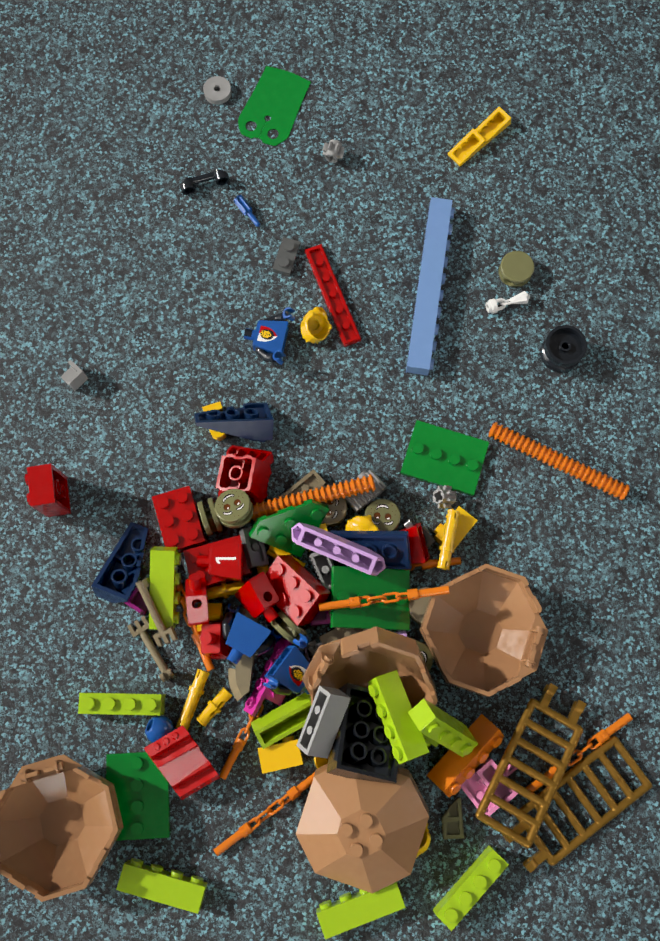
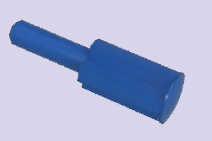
(246, 209)

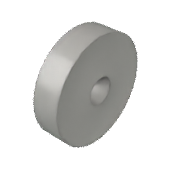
(217, 83)

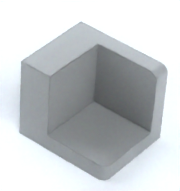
(74, 376)

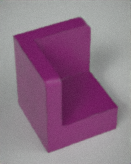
(137, 603)
(321, 618)

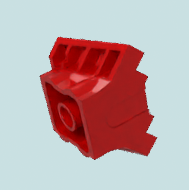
(245, 470)
(181, 762)

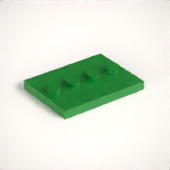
(444, 458)
(351, 582)
(141, 795)

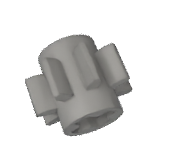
(333, 151)
(444, 496)

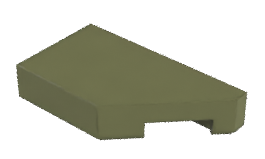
(453, 821)

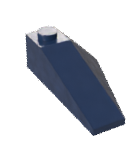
(249, 422)
(122, 568)

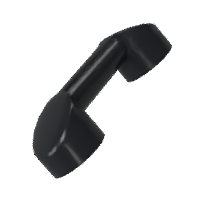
(220, 176)

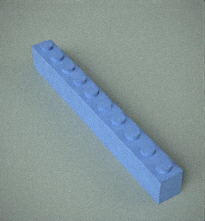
(429, 286)

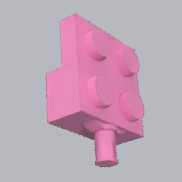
(478, 784)

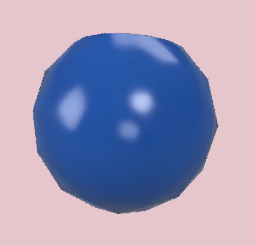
(158, 727)

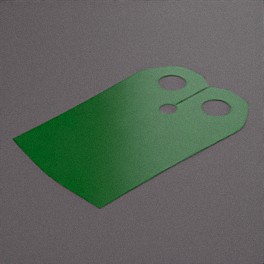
(277, 96)

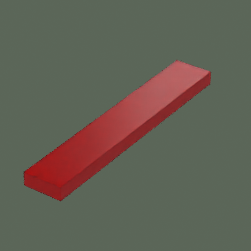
(332, 295)

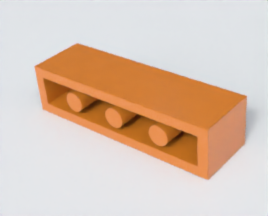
(454, 770)

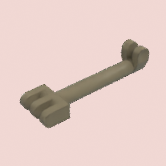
(163, 632)
(166, 673)

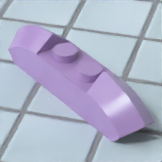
(338, 548)

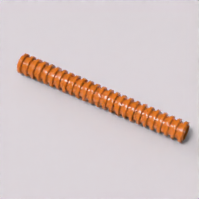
(559, 461)
(321, 495)

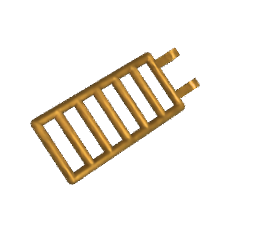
(552, 784)
(600, 821)

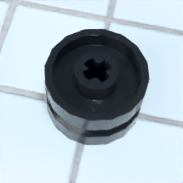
(563, 348)

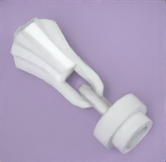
(492, 307)

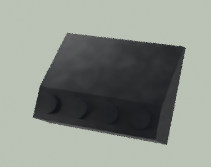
(361, 743)

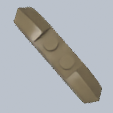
(241, 677)

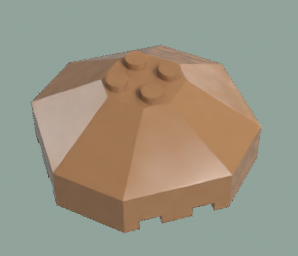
(485, 630)
(369, 655)
(56, 827)
(362, 828)

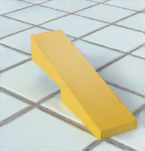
(478, 138)

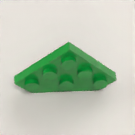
(276, 528)

